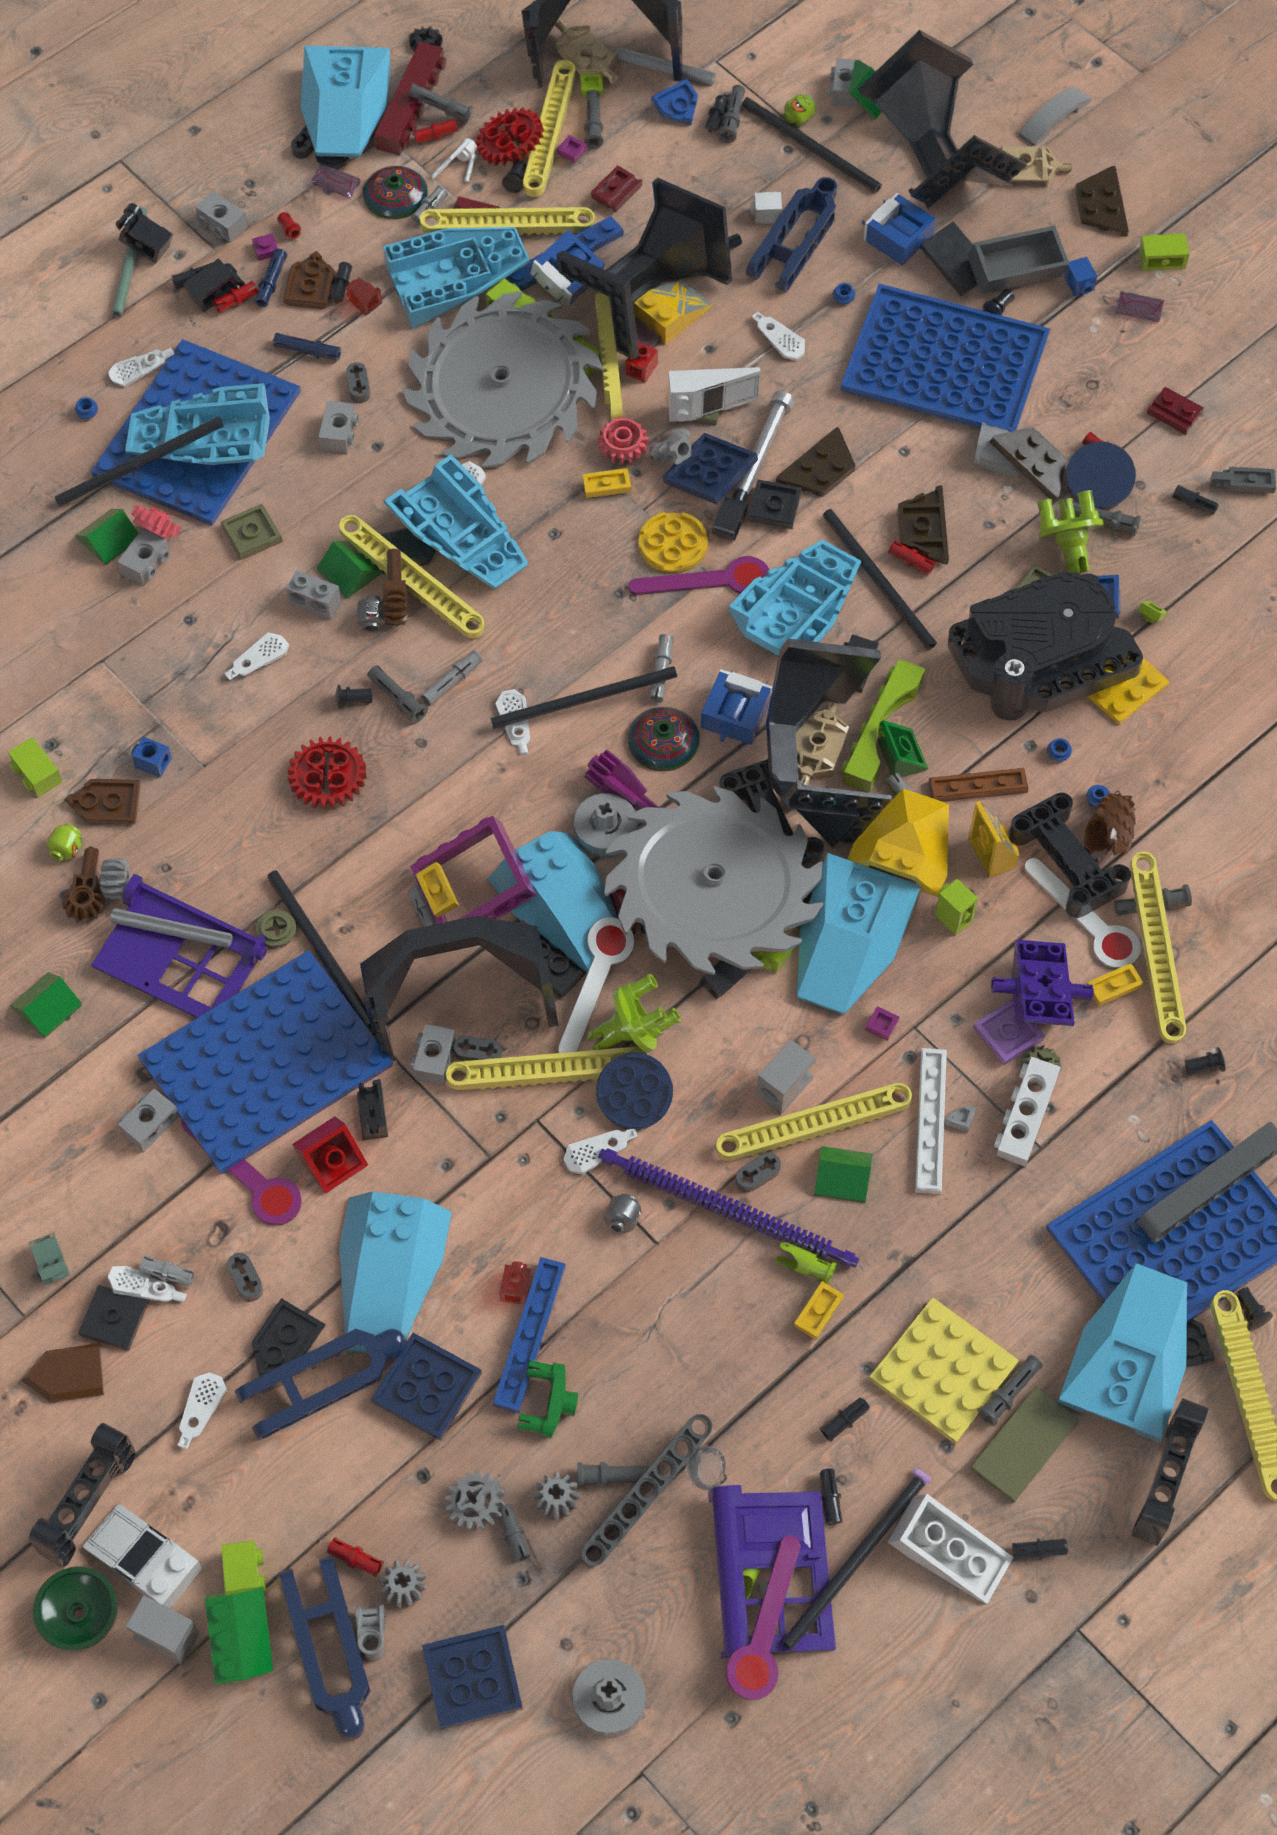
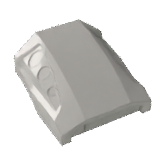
(989, 457)

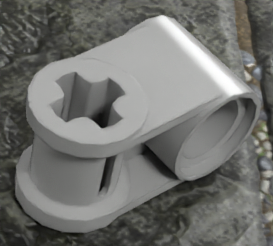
(371, 1627)

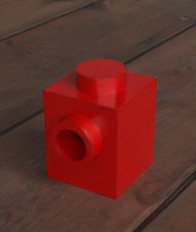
(644, 364)

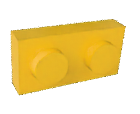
(606, 483)
(437, 889)
(1115, 984)
(819, 1310)

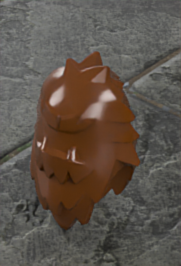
(1111, 826)

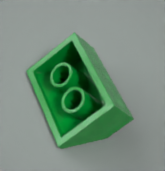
(238, 1634)

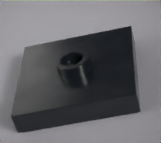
(774, 504)
(113, 1318)

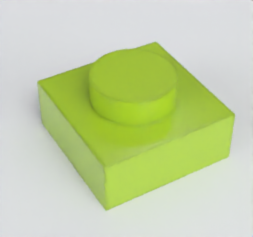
(591, 82)
(1152, 612)

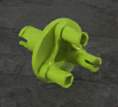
(1070, 532)
(631, 1020)

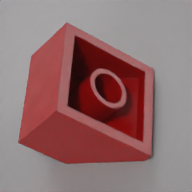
(330, 1154)

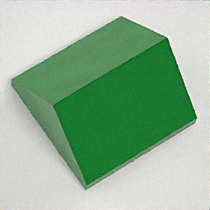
(860, 74)
(108, 535)
(347, 568)
(900, 749)
(47, 1004)
(843, 1174)

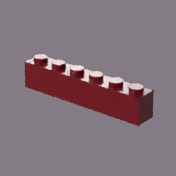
(404, 110)

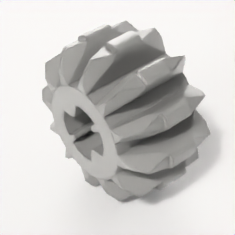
(114, 877)
(546, 1494)
(394, 1589)

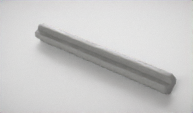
(664, 65)
(171, 928)

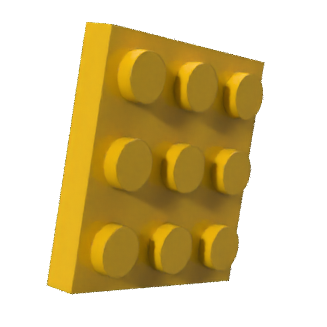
(1129, 696)

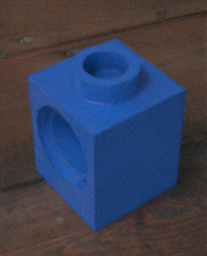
(1080, 276)
(157, 763)

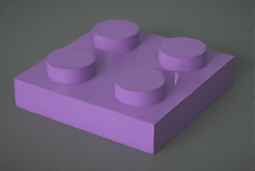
(1007, 1034)

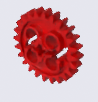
(519, 126)
(304, 772)

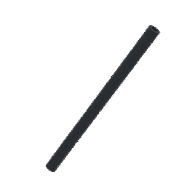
(811, 144)
(139, 461)
(880, 580)
(583, 697)
(319, 946)
(852, 1564)

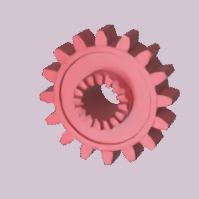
(622, 440)
(155, 521)

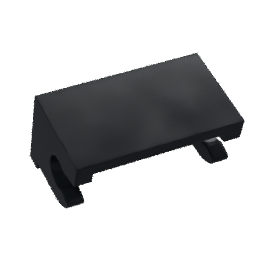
(723, 980)
(372, 1111)

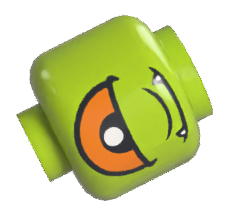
(799, 109)
(64, 842)

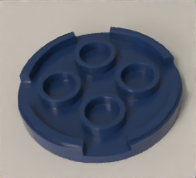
(1104, 470)
(634, 1091)

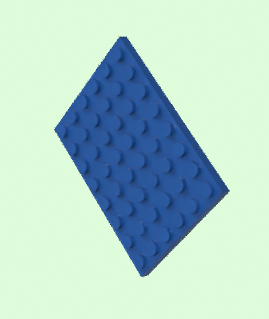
(945, 359)
(186, 486)
(265, 1061)
(1211, 1251)

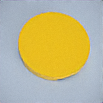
(673, 542)

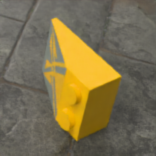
(670, 309)
(991, 842)

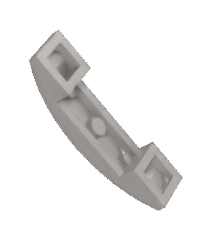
(1052, 113)

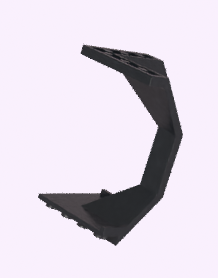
(543, 14)
(919, 97)
(680, 241)
(804, 680)
(508, 941)

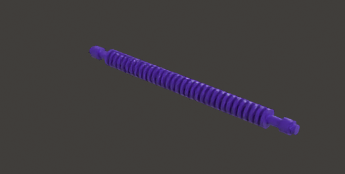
(690, 1191)

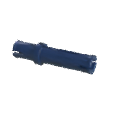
(268, 283)
(315, 348)

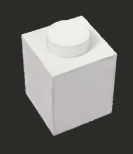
(766, 207)

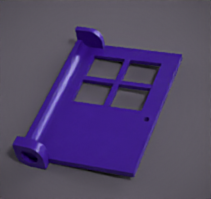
(143, 956)
(748, 1538)

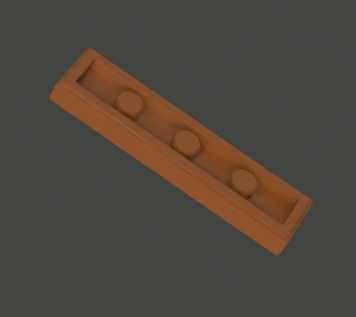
(978, 785)

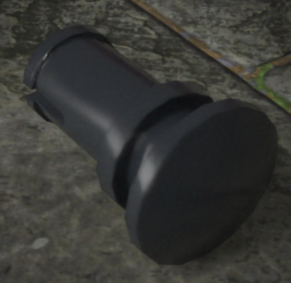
(514, 179)
(998, 304)
(352, 696)
(1206, 1063)
(1255, 1311)

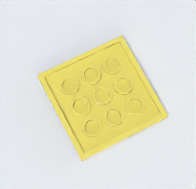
(943, 1370)

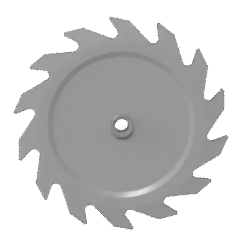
(494, 415)
(727, 917)

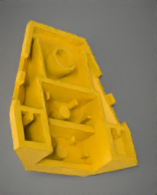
(908, 840)

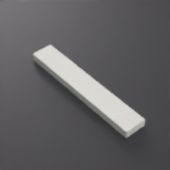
(930, 1121)

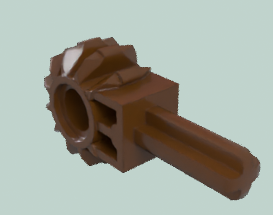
(394, 591)
(85, 888)

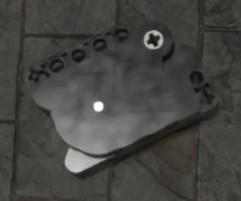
(1044, 645)

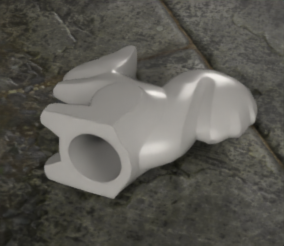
(674, 446)

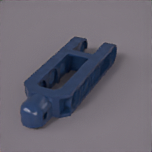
(819, 200)
(380, 1349)
(346, 1706)

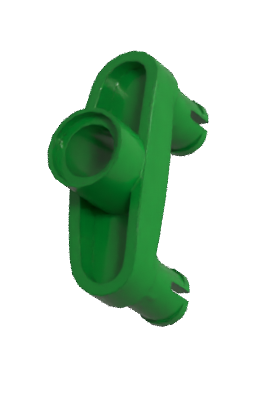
(559, 1399)

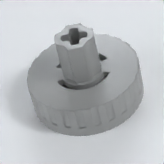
(605, 813)
(626, 1689)

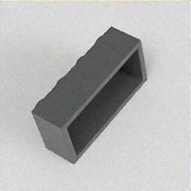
(1018, 259)

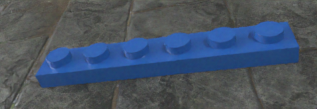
(598, 234)
(529, 1334)

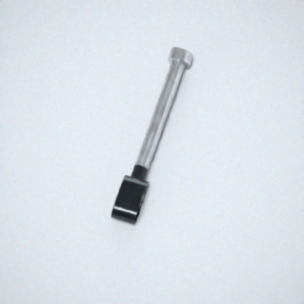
(734, 509)

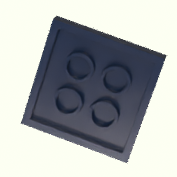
(711, 468)
(426, 1386)
(472, 1677)

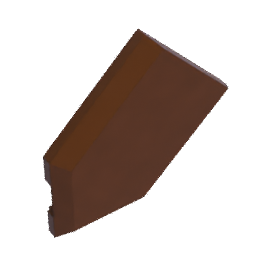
(309, 283)
(107, 801)
(67, 1373)

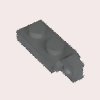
(1245, 479)

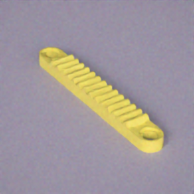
(552, 119)
(523, 219)
(608, 354)
(418, 581)
(1157, 947)
(534, 1069)
(813, 1122)
(1248, 1388)

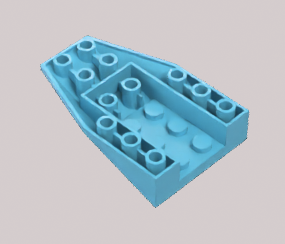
(344, 96)
(450, 267)
(852, 933)
(1132, 1354)

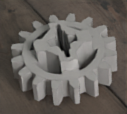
(462, 1505)

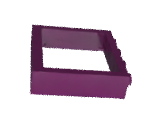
(466, 839)

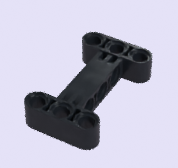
(762, 789)
(1069, 855)
(1183, 1429)
(51, 1536)

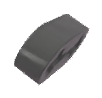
(359, 382)
(477, 1048)
(755, 1167)
(250, 1274)

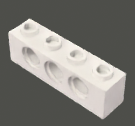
(1045, 1076)

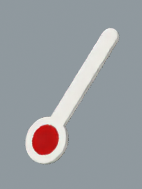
(1113, 944)
(608, 947)

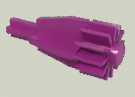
(614, 777)

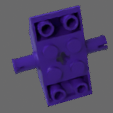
(1042, 984)

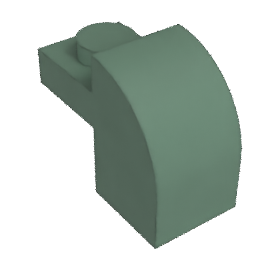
(49, 1258)

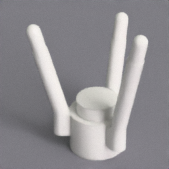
(464, 152)

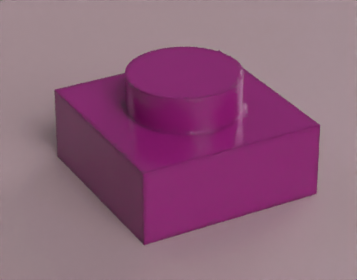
(571, 149)
(264, 246)
(882, 1023)

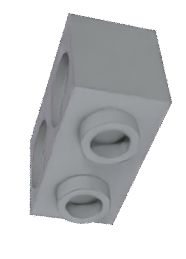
(313, 594)

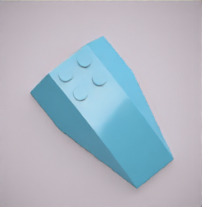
(240, 440)
(460, 523)
(797, 598)
(567, 893)
(389, 1260)

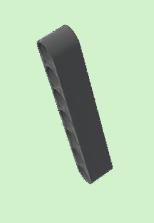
(1210, 1183)
(658, 1484)

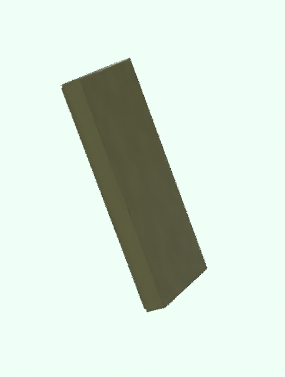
(1024, 1444)

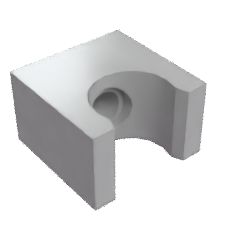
(785, 1077)
(163, 1630)

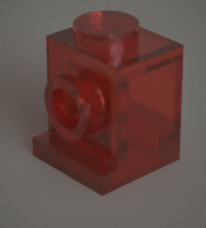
(363, 296)
(515, 1291)

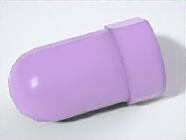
(921, 1475)

